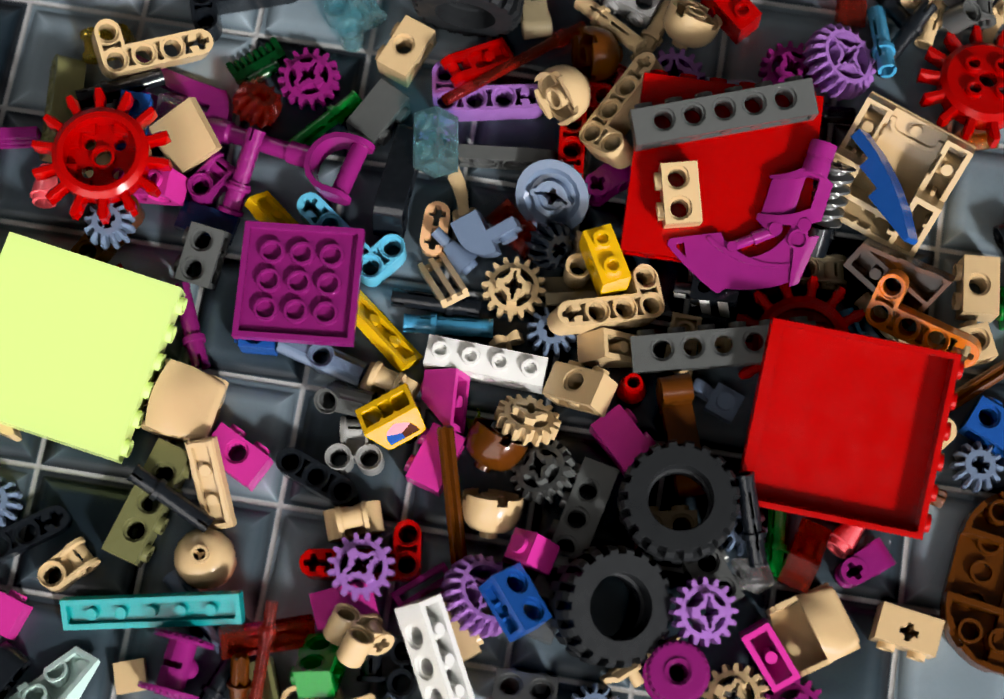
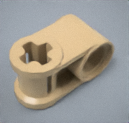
(70, 565)

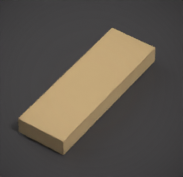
(211, 481)

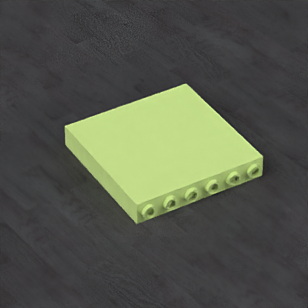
(80, 345)

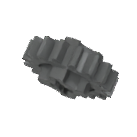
(543, 471)

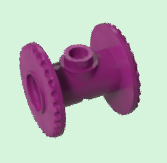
(688, 660)
(177, 665)

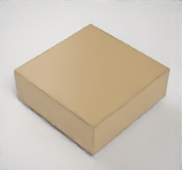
(128, 674)

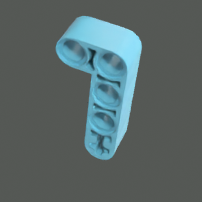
(372, 256)

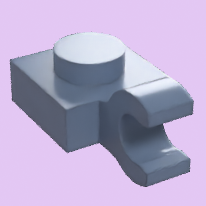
(721, 401)

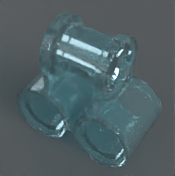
(357, 17)

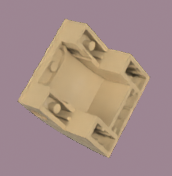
(923, 158)

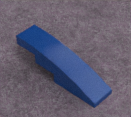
(889, 195)

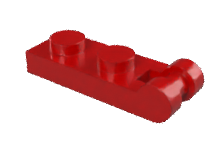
(476, 60)

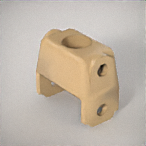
(184, 403)
(813, 628)

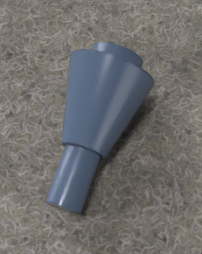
(460, 258)

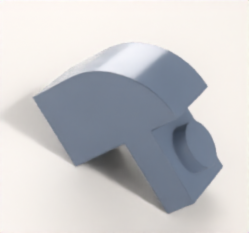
(481, 240)

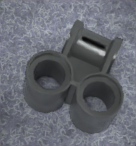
(967, 14)

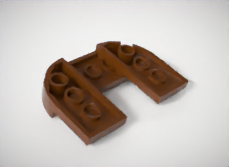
(975, 588)

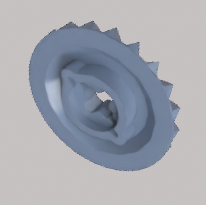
(543, 177)

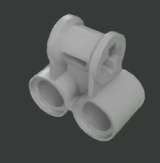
(355, 446)

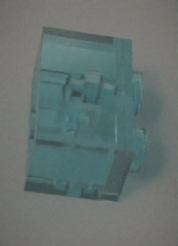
(435, 142)

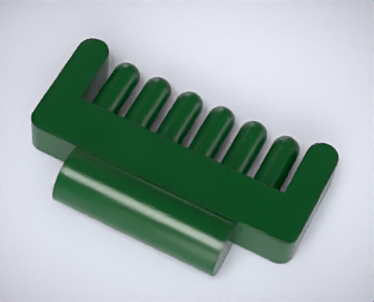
(260, 69)

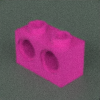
(170, 183)

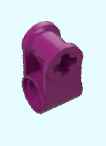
(211, 175)
(609, 180)
(867, 563)

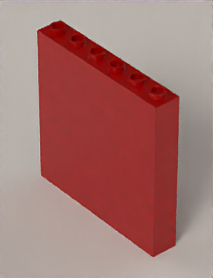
(730, 168)
(850, 427)

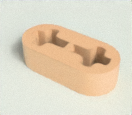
(428, 227)

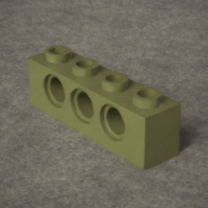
(133, 513)

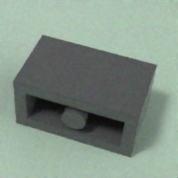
(379, 114)

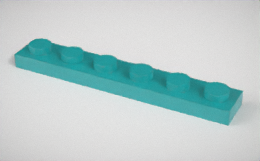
(153, 610)

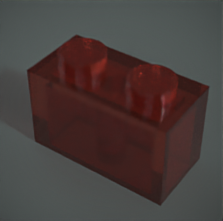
(804, 555)

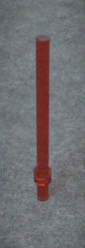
(558, 39)
(266, 634)

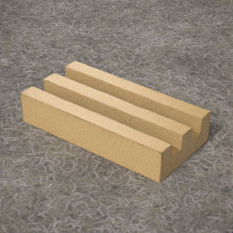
(435, 265)

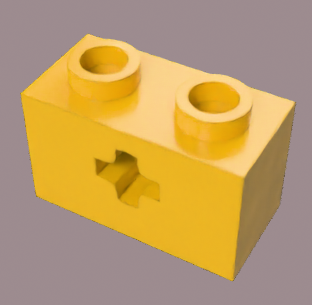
(604, 260)

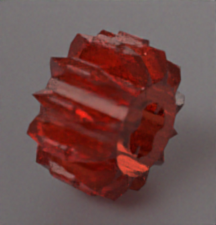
(257, 103)

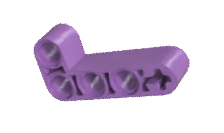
(488, 96)

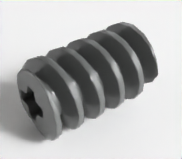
(840, 177)

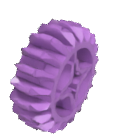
(839, 62)
(464, 597)

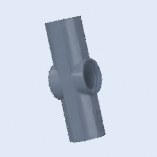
(339, 366)

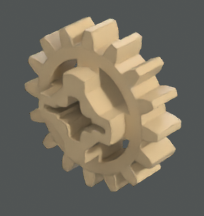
(524, 290)
(527, 420)
(741, 685)

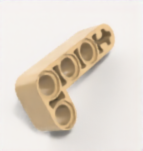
(153, 47)
(609, 123)
(605, 307)

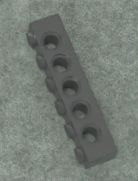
(797, 90)
(646, 362)
(602, 479)

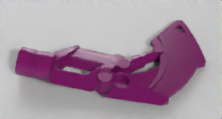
(723, 267)

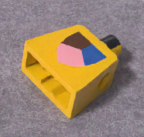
(392, 418)

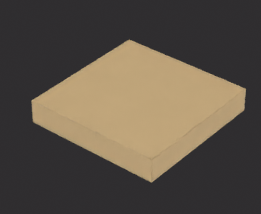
(189, 134)

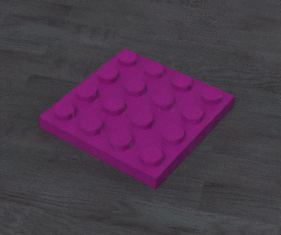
(299, 284)

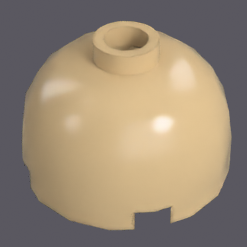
(690, 24)
(563, 93)
(491, 511)
(211, 570)

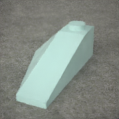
(62, 678)

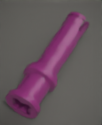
(239, 186)

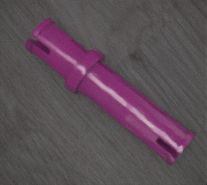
(193, 338)

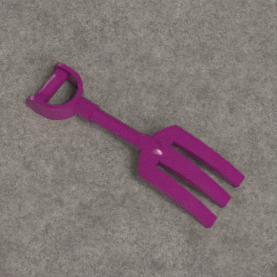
(294, 153)

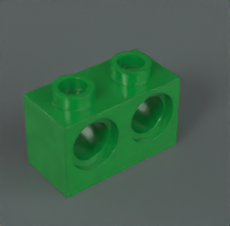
(317, 668)

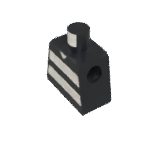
(705, 301)

